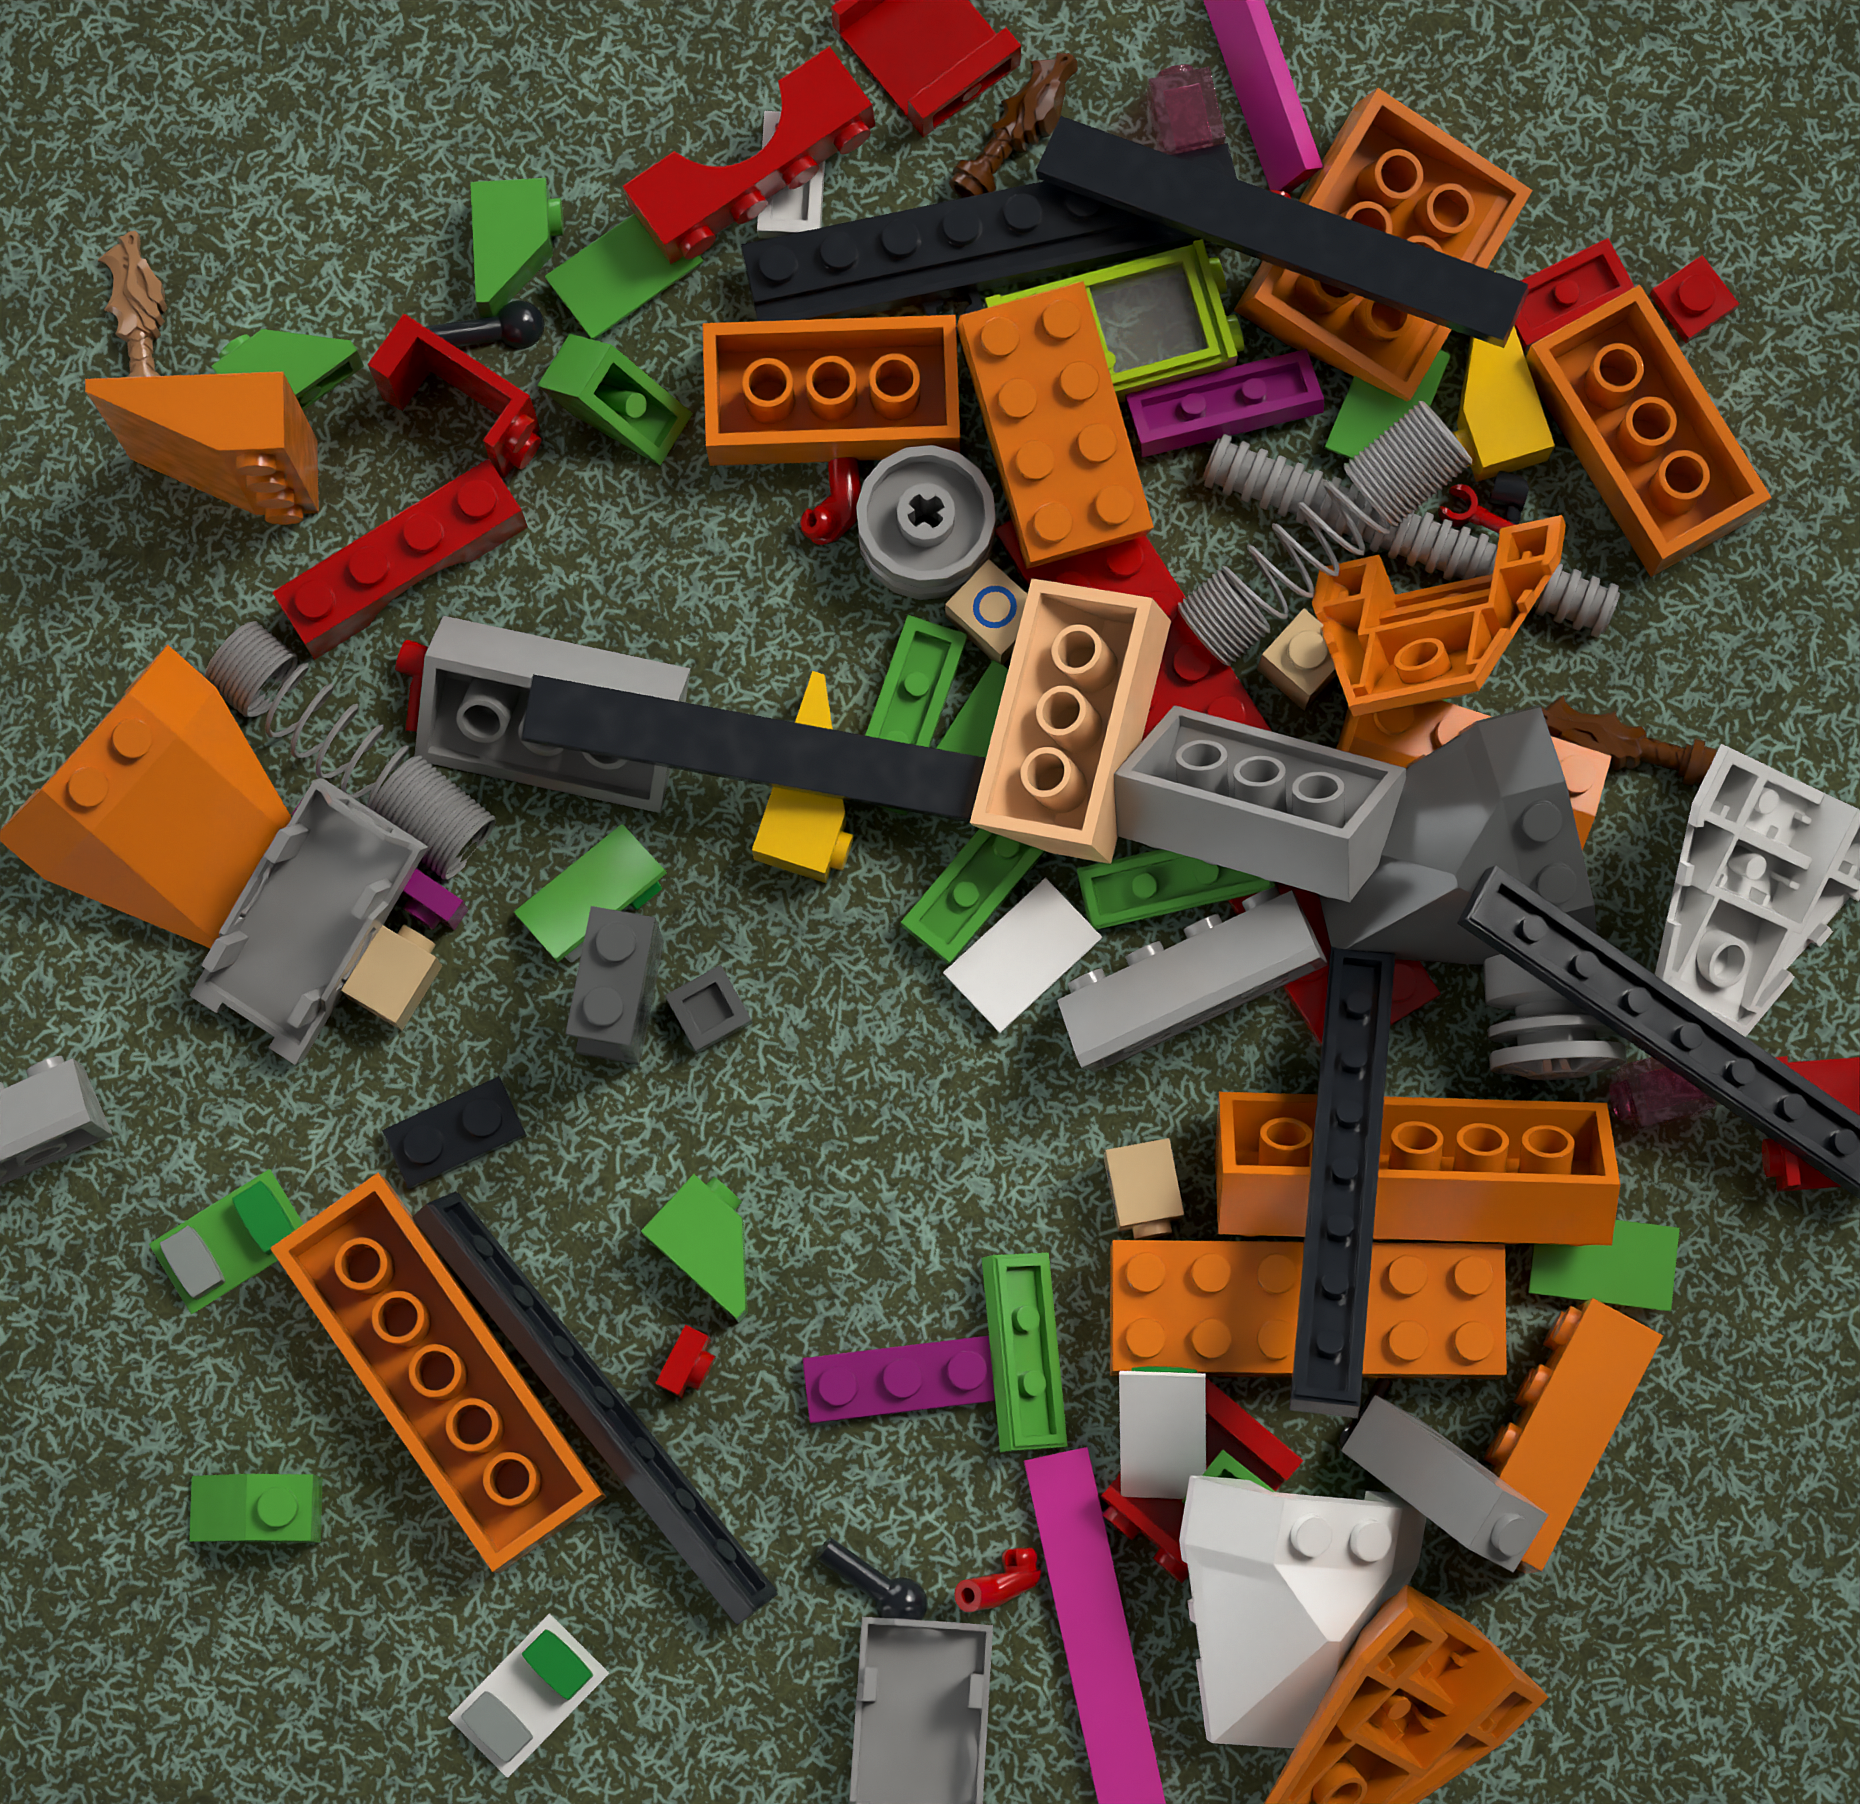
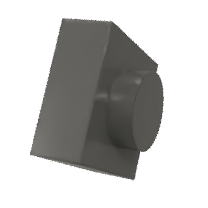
(708, 1009)

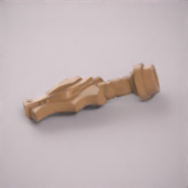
(135, 302)

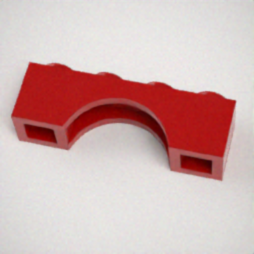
(691, 202)
(365, 576)

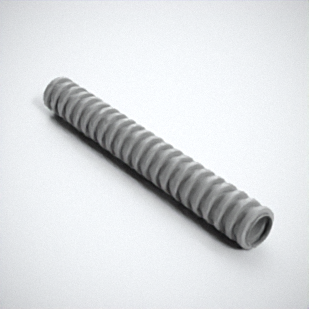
(1415, 538)

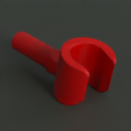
(1476, 514)
(411, 663)

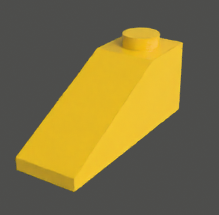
(1501, 411)
(801, 828)

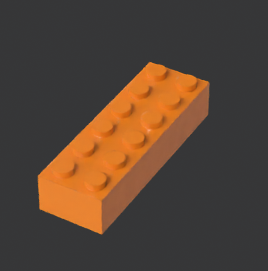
(1442, 1173)
(1237, 1304)
(438, 1373)

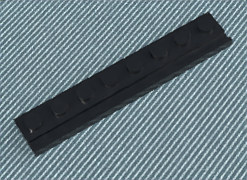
(952, 249)

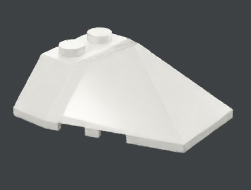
(1755, 886)
(1284, 1595)

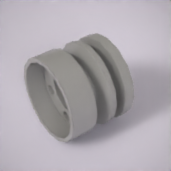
(1551, 1032)

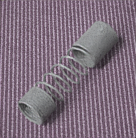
(1395, 478)
(412, 797)

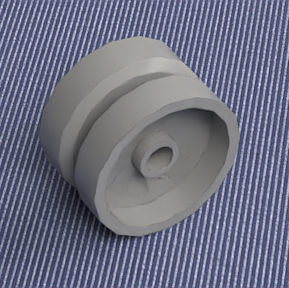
(917, 487)

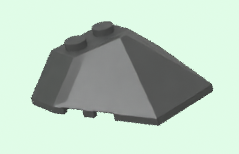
(1463, 809)

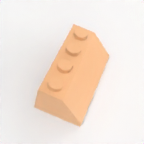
(1070, 718)

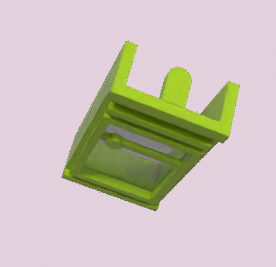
(1157, 317)

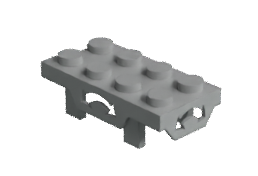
(308, 917)
(921, 1712)

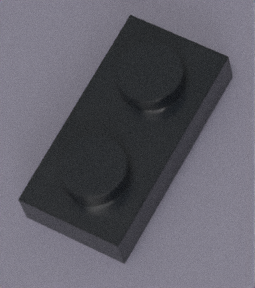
(454, 1133)

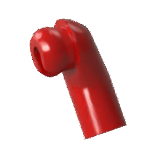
(838, 511)
(999, 1588)

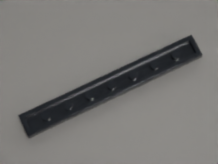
(1283, 231)
(751, 748)
(1666, 1025)
(1343, 1185)
(596, 1406)

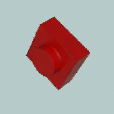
(1694, 299)
(687, 1363)

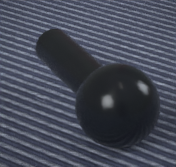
(516, 325)
(894, 1597)

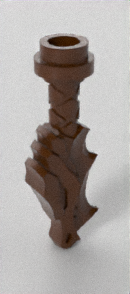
(1025, 119)
(1627, 743)

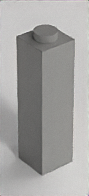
(1445, 1483)

